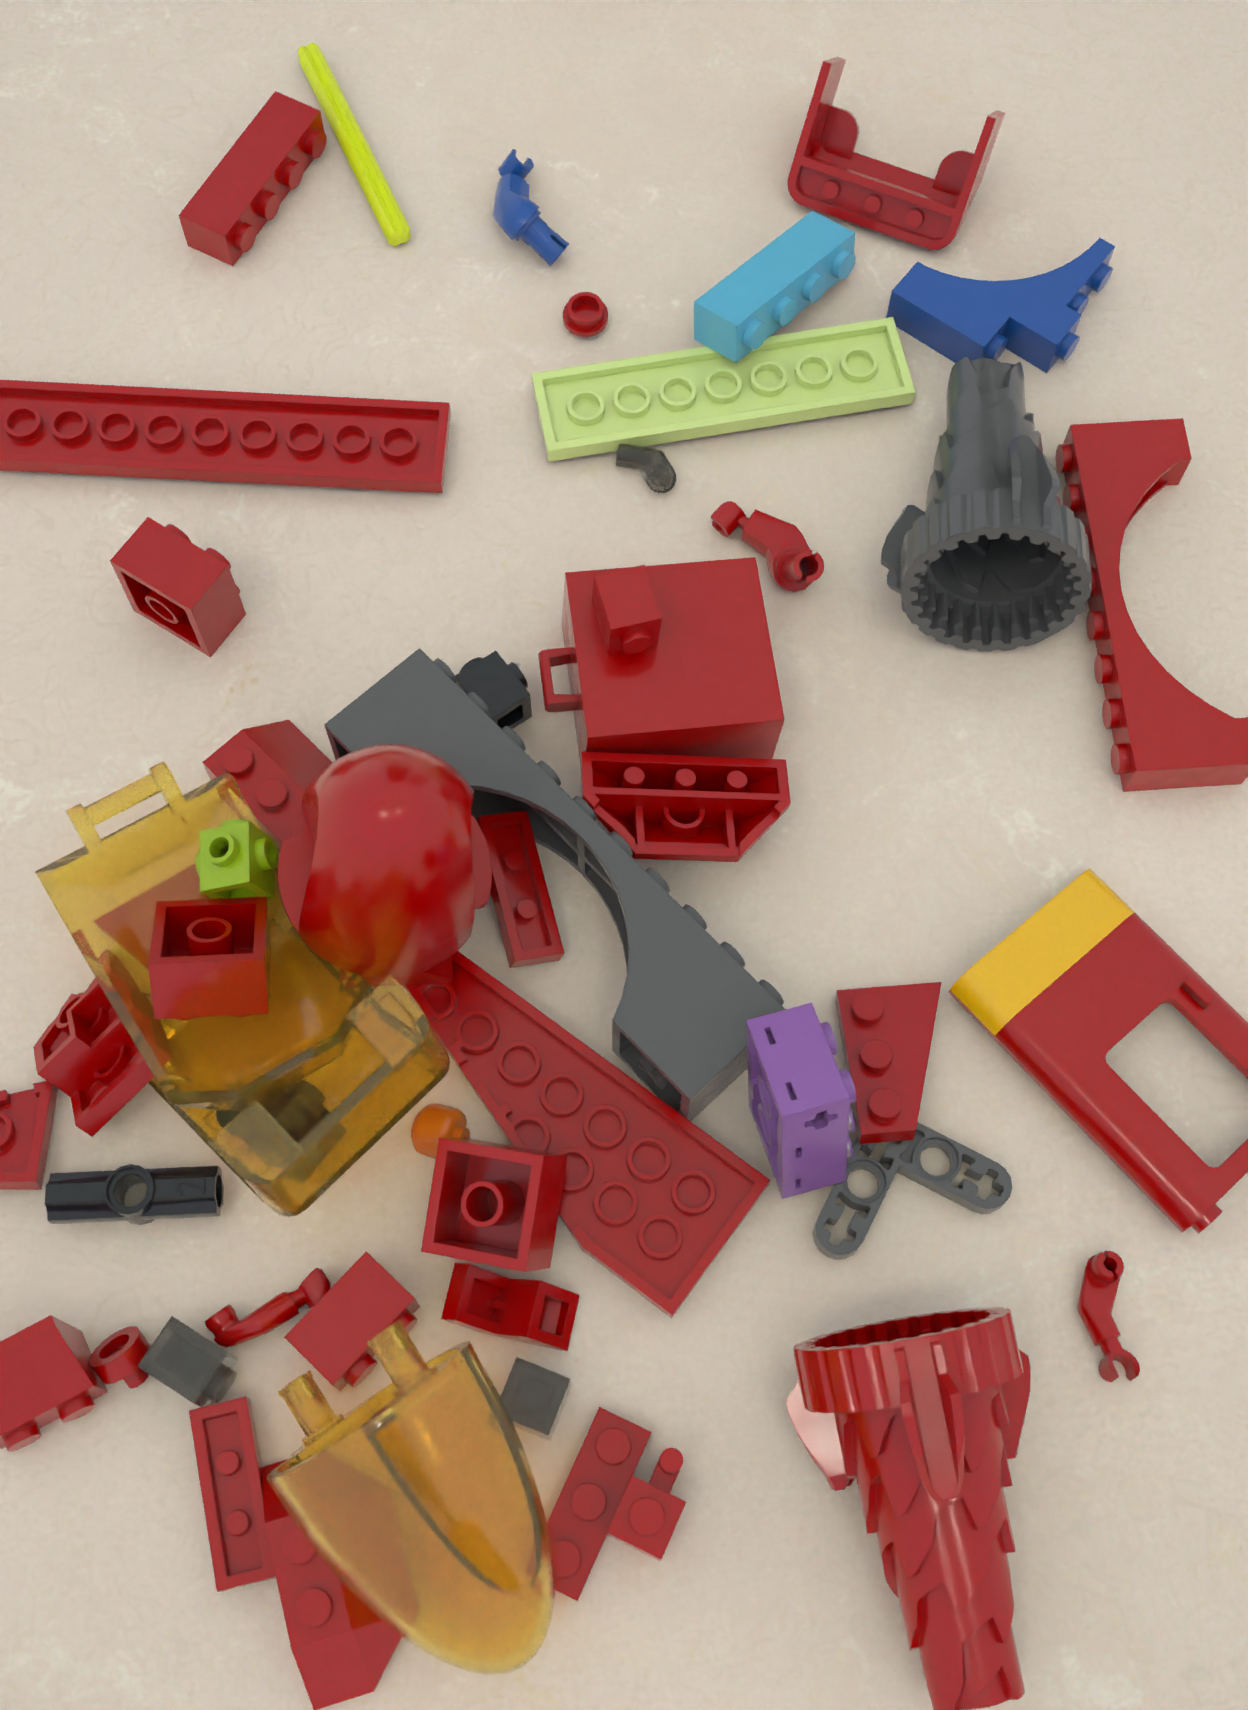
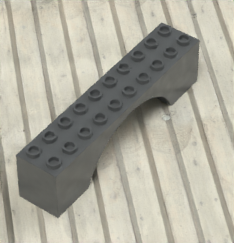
(682, 989)

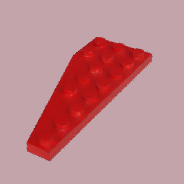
(639, 1178)

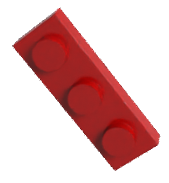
(520, 891)
(232, 1492)
(592, 1497)

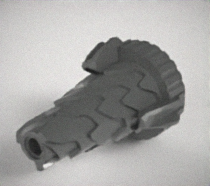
(996, 549)

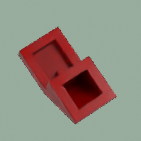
(510, 1307)

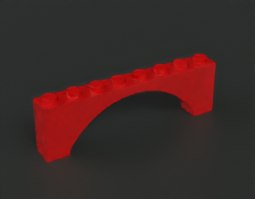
(1157, 725)

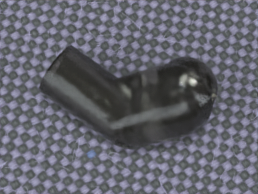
(650, 463)

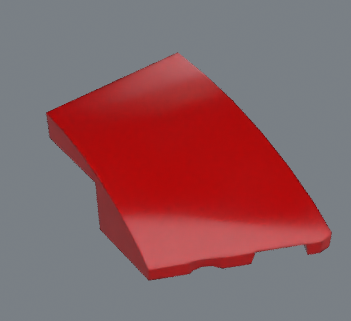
(91, 1059)

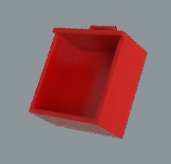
(692, 694)

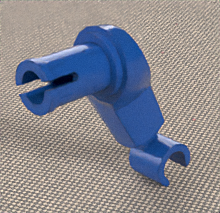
(520, 215)

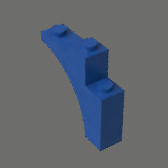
(984, 317)

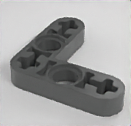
(906, 1161)

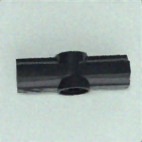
(101, 1194)

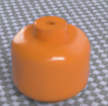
(437, 1122)

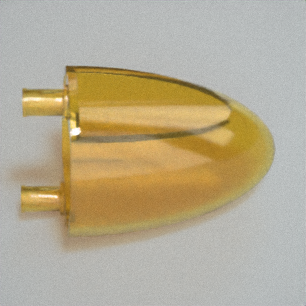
(426, 1506)

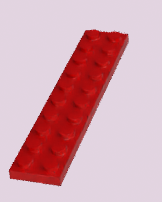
(223, 436)

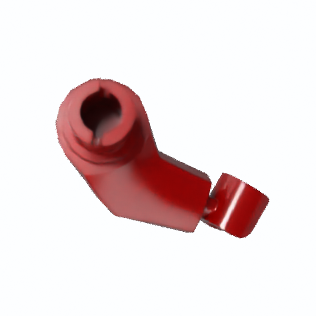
(778, 541)

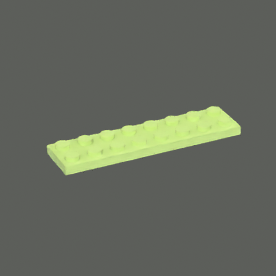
(706, 394)

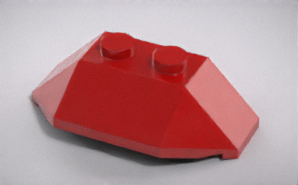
(685, 803)
(330, 1630)

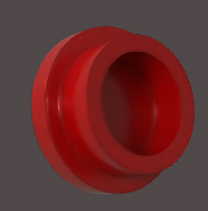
(585, 315)

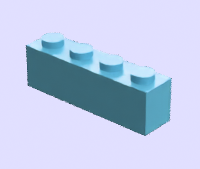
(774, 286)

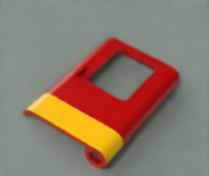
(1070, 992)

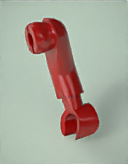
(1095, 1308)
(272, 1314)

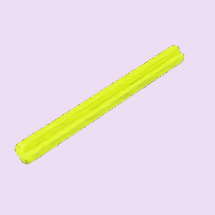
(354, 145)

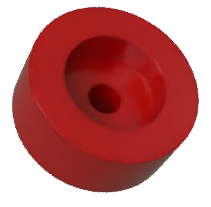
(119, 1356)

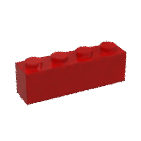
(253, 178)

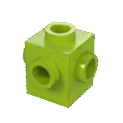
(236, 861)

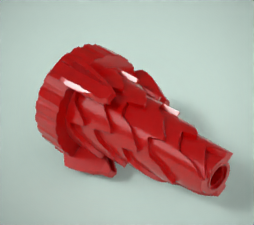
(926, 1428)

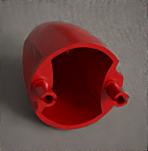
(386, 862)

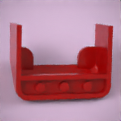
(875, 193)

